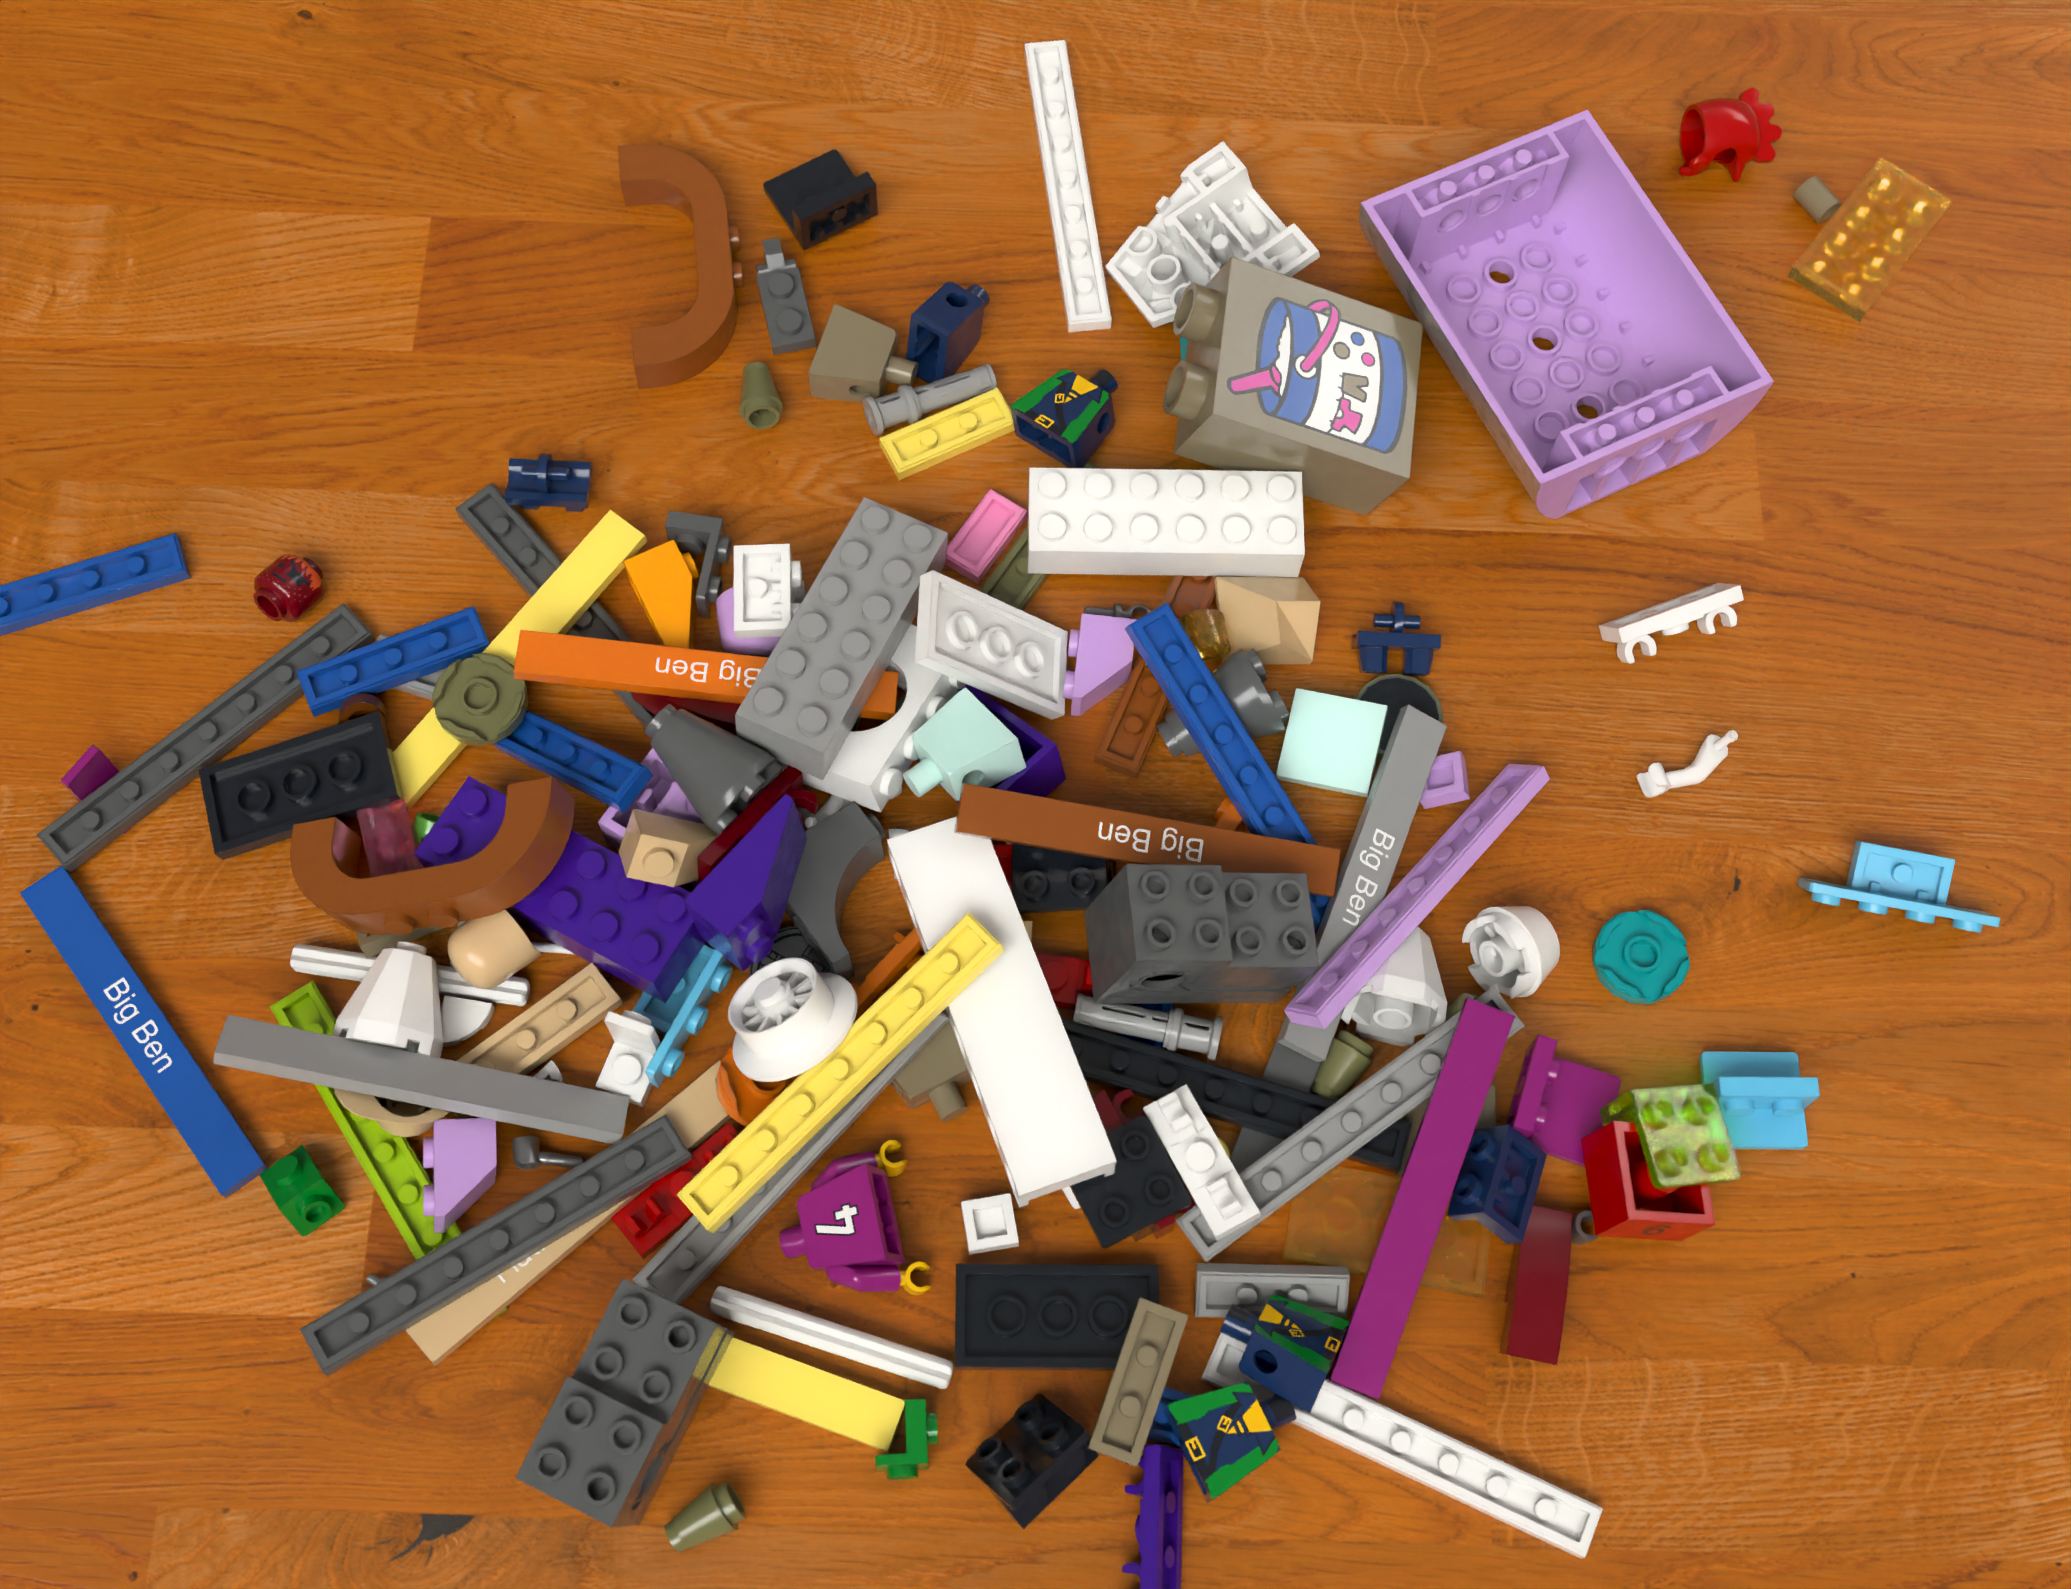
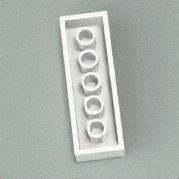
(1165, 522)

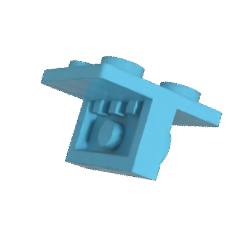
(1761, 1097)

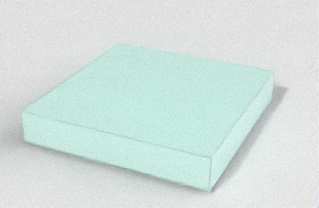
(1331, 742)

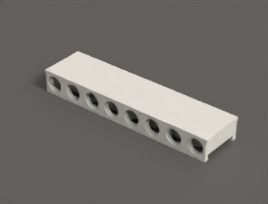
(1005, 1017)

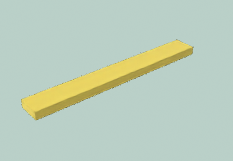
(550, 610)
(839, 1077)

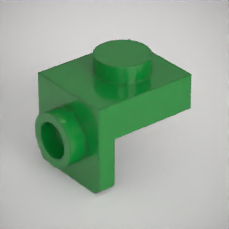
(301, 1191)
(920, 1432)

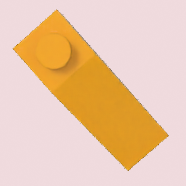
(666, 592)

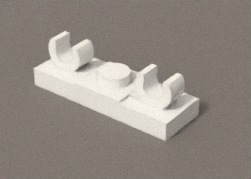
(1672, 618)
(1201, 1162)

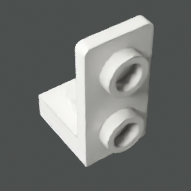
(629, 1056)

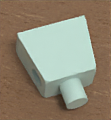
(961, 747)

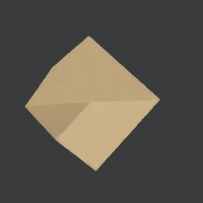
(1269, 616)

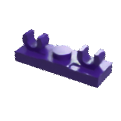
(1160, 1518)

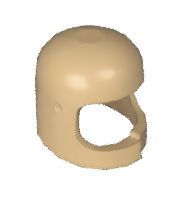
(490, 950)

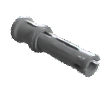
(910, 403)
(1171, 1028)

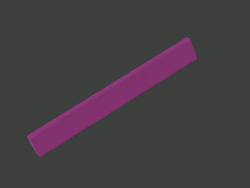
(1421, 1198)

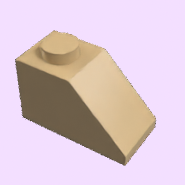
(663, 848)

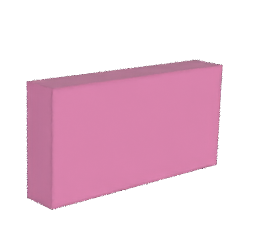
(984, 536)

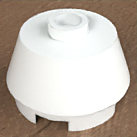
(1511, 949)

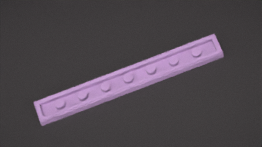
(1415, 896)

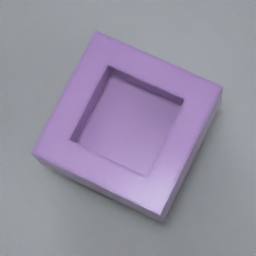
(1446, 781)

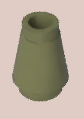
(759, 397)
(1343, 1066)
(708, 1516)

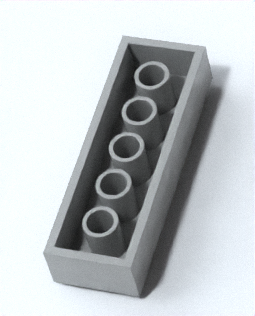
(841, 638)

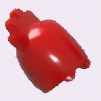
(1727, 133)

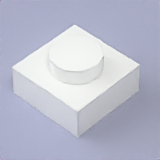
(989, 1223)

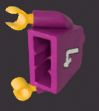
(853, 1226)

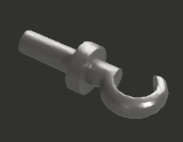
(1117, 611)

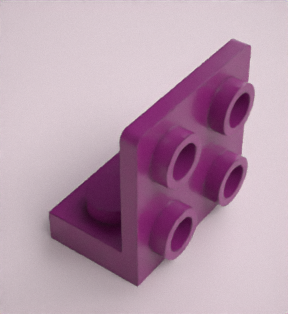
(1559, 1101)

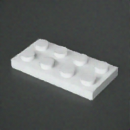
(991, 645)

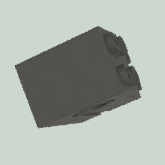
(1199, 936)
(625, 1407)

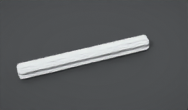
(355, 966)
(832, 1337)

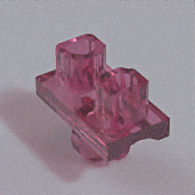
(389, 839)

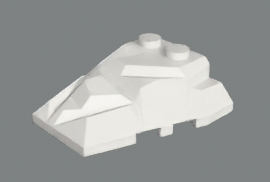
(1198, 231)

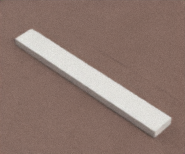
(1067, 187)
(1429, 1457)

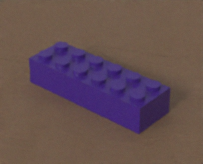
(585, 901)

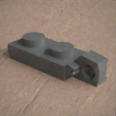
(784, 301)

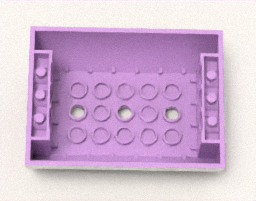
(1594, 278)

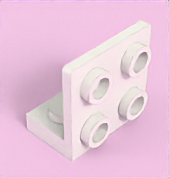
(765, 589)

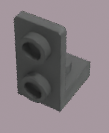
(697, 535)

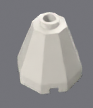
(1402, 996)
(396, 1003)

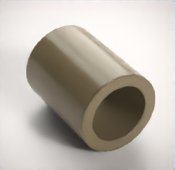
(1817, 200)

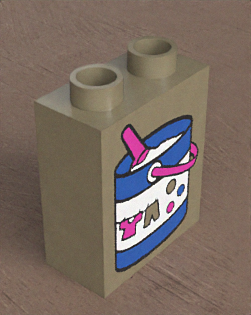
(1295, 384)

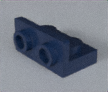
(1498, 1182)

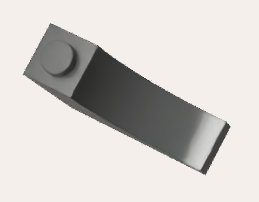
(831, 865)

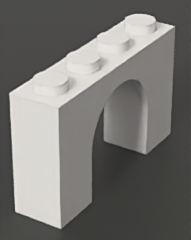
(874, 760)

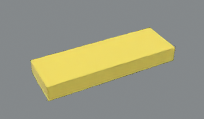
(947, 433)

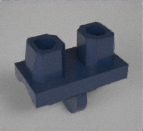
(548, 483)
(1416, 648)

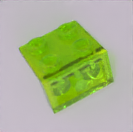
(1679, 1134)

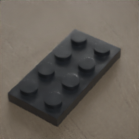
(297, 781)
(1046, 1314)

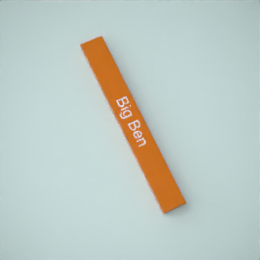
(658, 670)

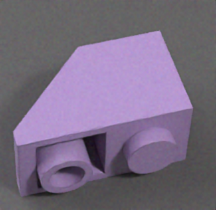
(1102, 660)
(462, 1166)

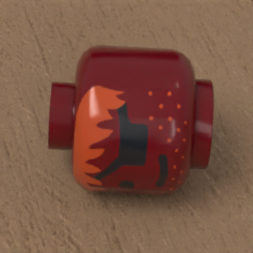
(288, 588)

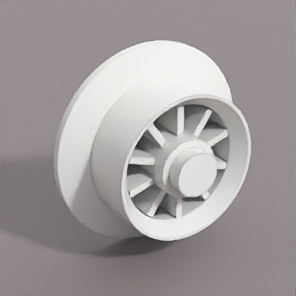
(789, 1019)

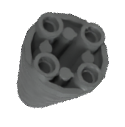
(1242, 684)
(710, 765)

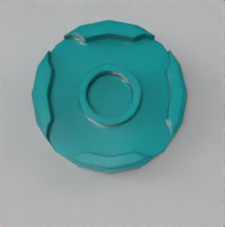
(1640, 957)

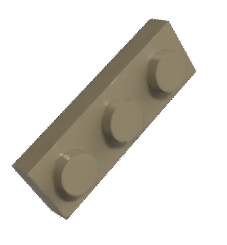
(1138, 1382)

